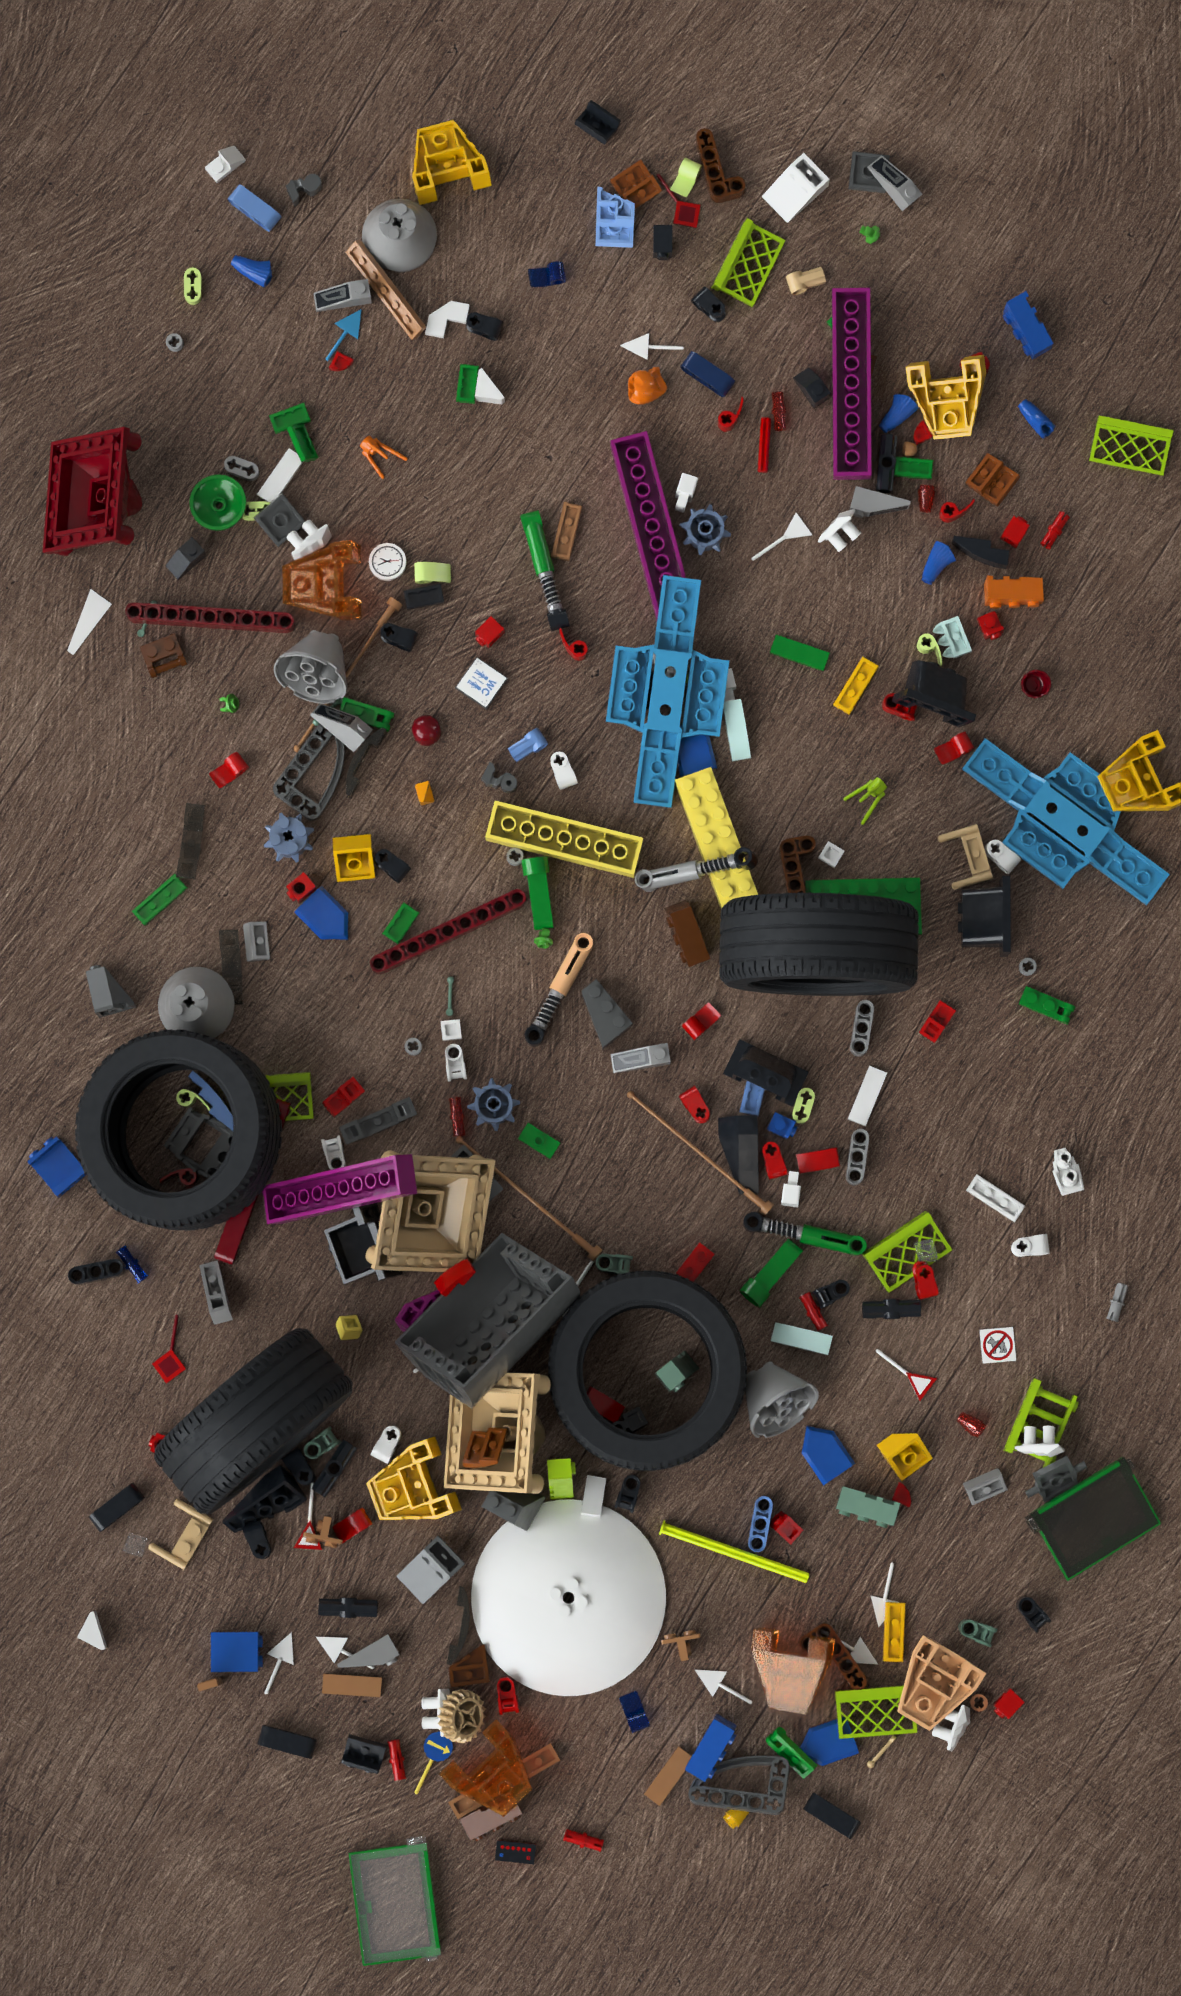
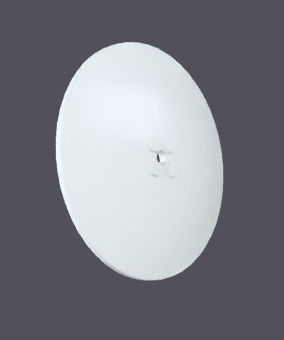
(575, 1644)

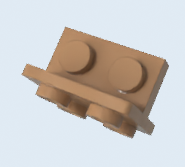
(323, 1528)
(683, 1647)

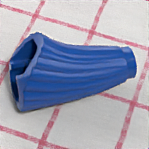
(256, 271)
(901, 409)
(1036, 419)
(939, 558)

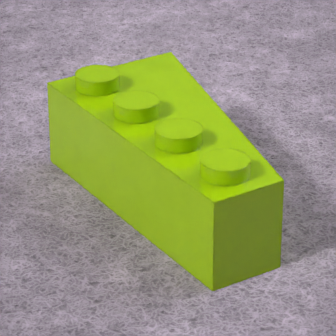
(560, 1478)

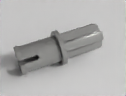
(1117, 1302)

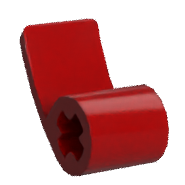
(729, 415)
(955, 512)
(572, 648)
(955, 748)
(229, 771)
(701, 1021)
(182, 1172)
(352, 1525)

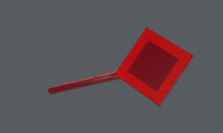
(685, 213)
(169, 1364)

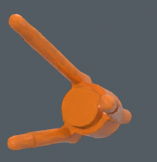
(371, 446)

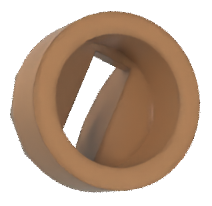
(909, 449)

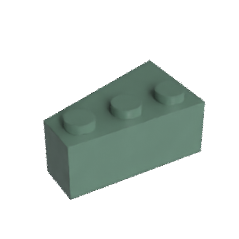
(676, 1372)
(867, 1507)

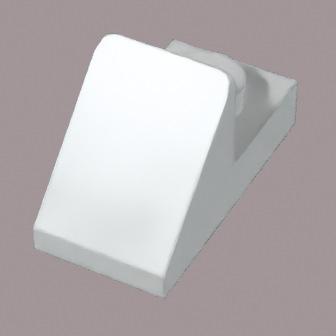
(225, 163)

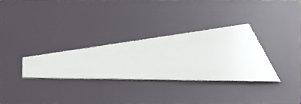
(92, 612)

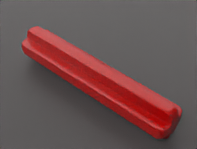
(764, 445)

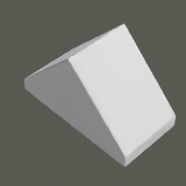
(486, 390)
(92, 1632)

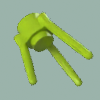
(874, 788)

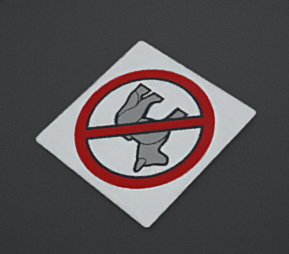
(997, 1345)

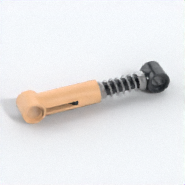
(559, 987)

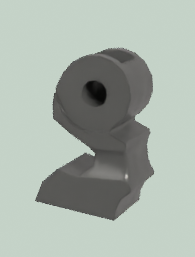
(311, 186)
(506, 781)

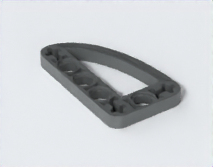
(291, 791)
(727, 1794)

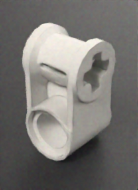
(564, 773)
(1004, 857)
(455, 1064)
(333, 1151)
(1034, 1245)
(384, 1446)

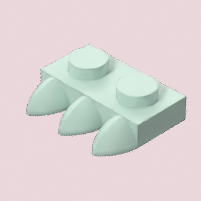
(953, 637)

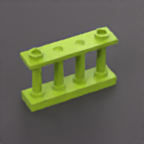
(1029, 1408)

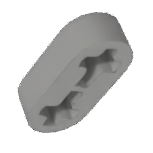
(243, 464)

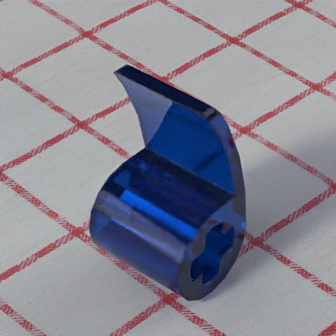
(551, 275)
(634, 1711)

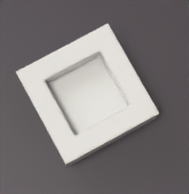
(831, 854)
(451, 1030)

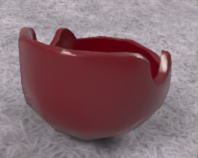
(1035, 684)
(426, 730)

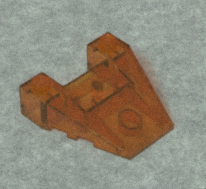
(318, 581)
(790, 1678)
(497, 1781)

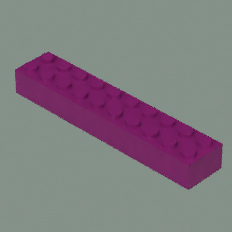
(851, 383)
(647, 512)
(340, 1189)

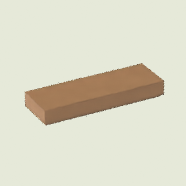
(566, 531)
(209, 1683)
(352, 1685)
(668, 1776)

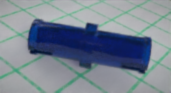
(131, 1264)

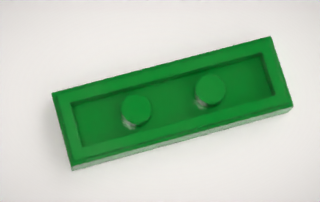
(799, 653)
(159, 899)

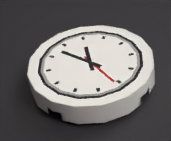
(387, 561)

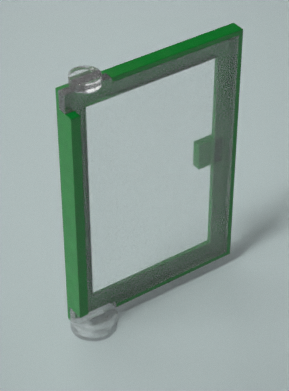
(395, 1903)

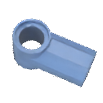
(532, 742)

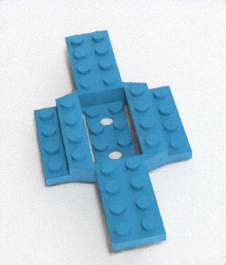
(703, 695)
(1079, 803)

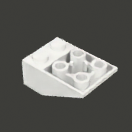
(796, 188)

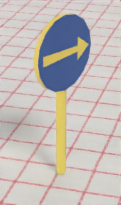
(437, 1749)

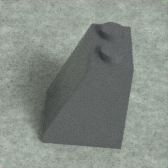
(514, 1507)

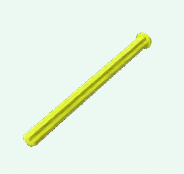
(734, 1552)

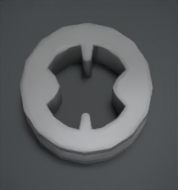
(179, 346)
(511, 861)
(1024, 961)
(414, 1052)

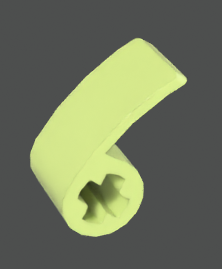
(686, 177)
(431, 571)
(932, 646)
(193, 1096)

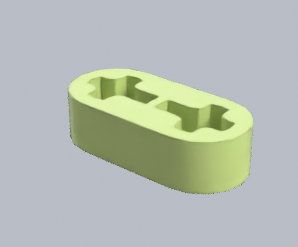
(188, 286)
(254, 506)
(798, 1104)

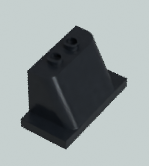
(937, 691)
(986, 917)
(766, 1072)
(351, 1241)

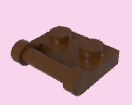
(161, 650)

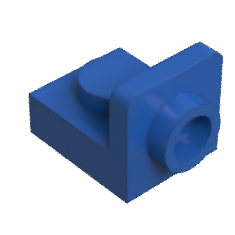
(782, 1126)

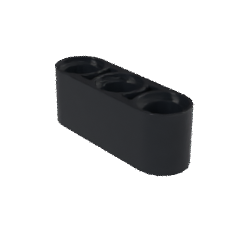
(106, 1272)
(116, 1507)
(287, 1741)
(832, 1815)

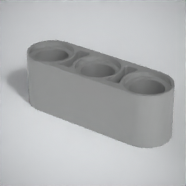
(861, 1019)
(862, 1148)

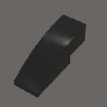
(981, 551)

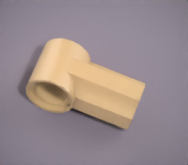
(801, 281)

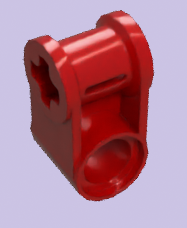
(899, 710)
(693, 1102)
(774, 1164)
(924, 1283)
(507, 1697)

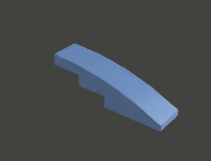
(219, 1109)

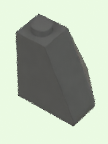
(106, 993)

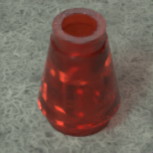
(926, 497)
(971, 1424)

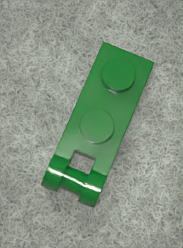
(367, 713)
(1046, 1005)
(789, 1750)

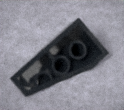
(740, 1144)
(270, 1496)

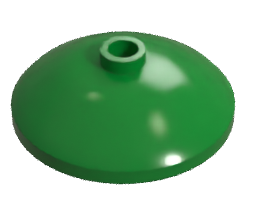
(209, 494)

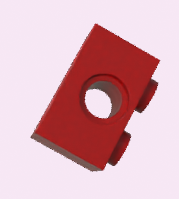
(695, 1263)

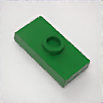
(467, 383)
(290, 416)
(302, 443)
(913, 468)
(400, 923)
(539, 1141)

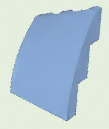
(614, 220)

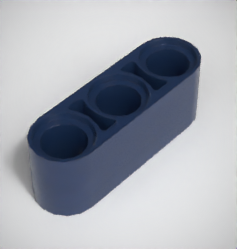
(707, 374)

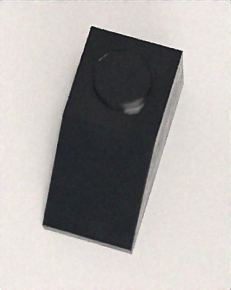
(662, 242)
(812, 387)
(186, 558)

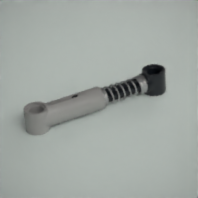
(694, 870)

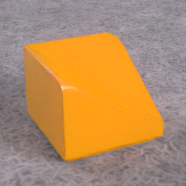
(424, 793)

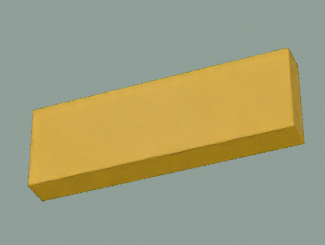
(856, 685)
(894, 1632)

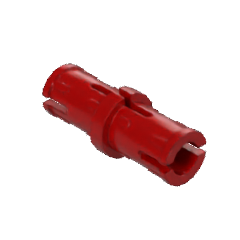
(1055, 530)
(813, 1311)
(396, 1759)
(583, 1840)

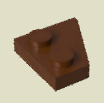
(470, 1669)

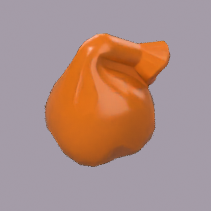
(646, 386)

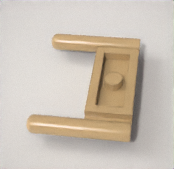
(975, 854)
(189, 1539)

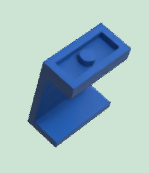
(57, 1166)
(236, 1651)

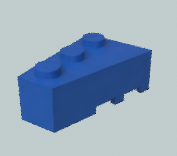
(1027, 326)
(711, 1748)

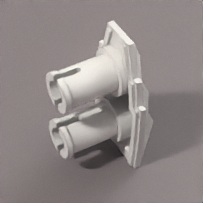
(842, 521)
(317, 539)
(1067, 1172)
(1047, 1448)
(434, 1703)
(961, 1721)

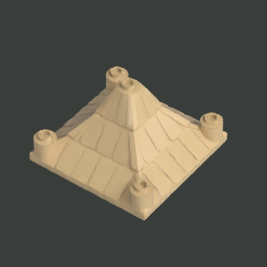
(440, 1221)
(506, 1406)

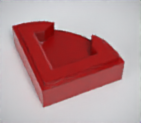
(340, 362)
(921, 433)
(902, 1495)

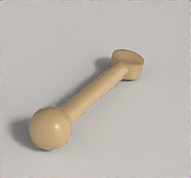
(871, 1763)

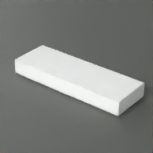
(280, 476)
(867, 1096)
(995, 1198)

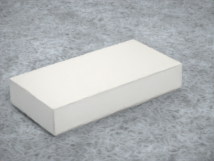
(593, 1496)

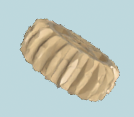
(461, 1716)

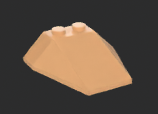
(936, 1683)

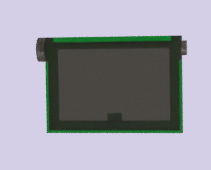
(1094, 1518)

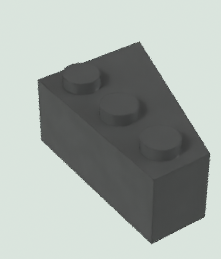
(605, 1014)

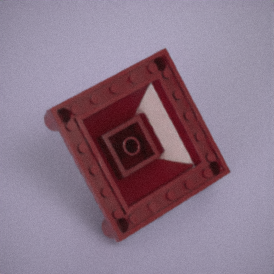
(90, 491)

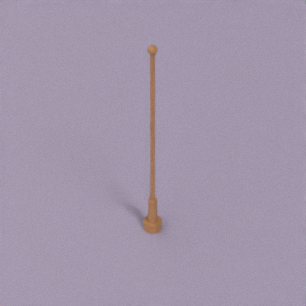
(393, 605)
(765, 1206)
(593, 1252)

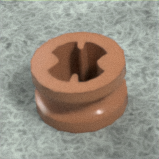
(972, 1702)

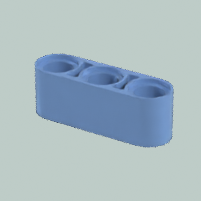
(254, 208)
(765, 1515)

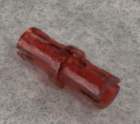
(778, 411)
(457, 1117)

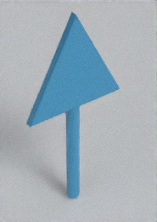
(350, 325)

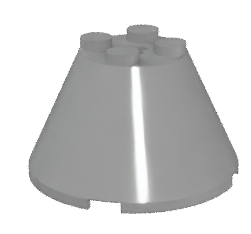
(399, 235)
(314, 668)
(212, 1004)
(777, 1400)

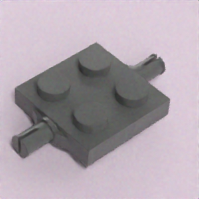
(1055, 1478)

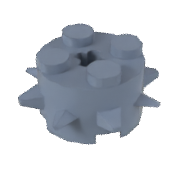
(707, 519)
(293, 847)
(484, 1098)

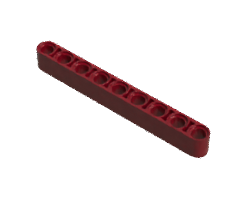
(201, 613)
(454, 923)
(236, 1226)

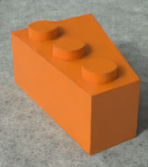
(1013, 592)

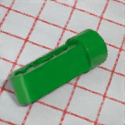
(536, 871)
(757, 1289)

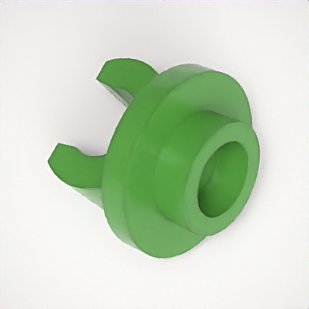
(872, 234)
(232, 703)
(543, 940)

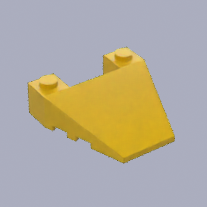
(446, 156)
(950, 402)
(1132, 782)
(406, 1487)

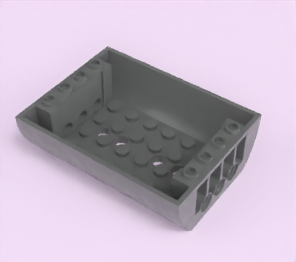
(481, 1315)

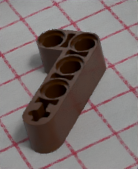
(715, 165)
(793, 857)
(839, 1657)

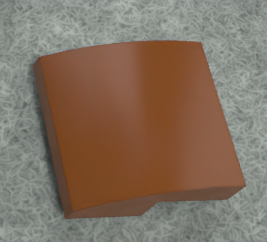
(636, 184)
(992, 479)
(484, 1448)

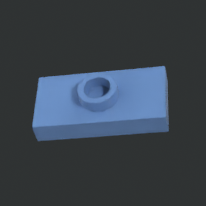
(751, 1099)

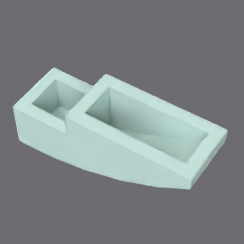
(736, 730)
(801, 1338)

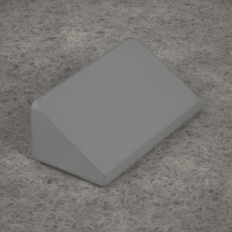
(256, 941)
(985, 1486)

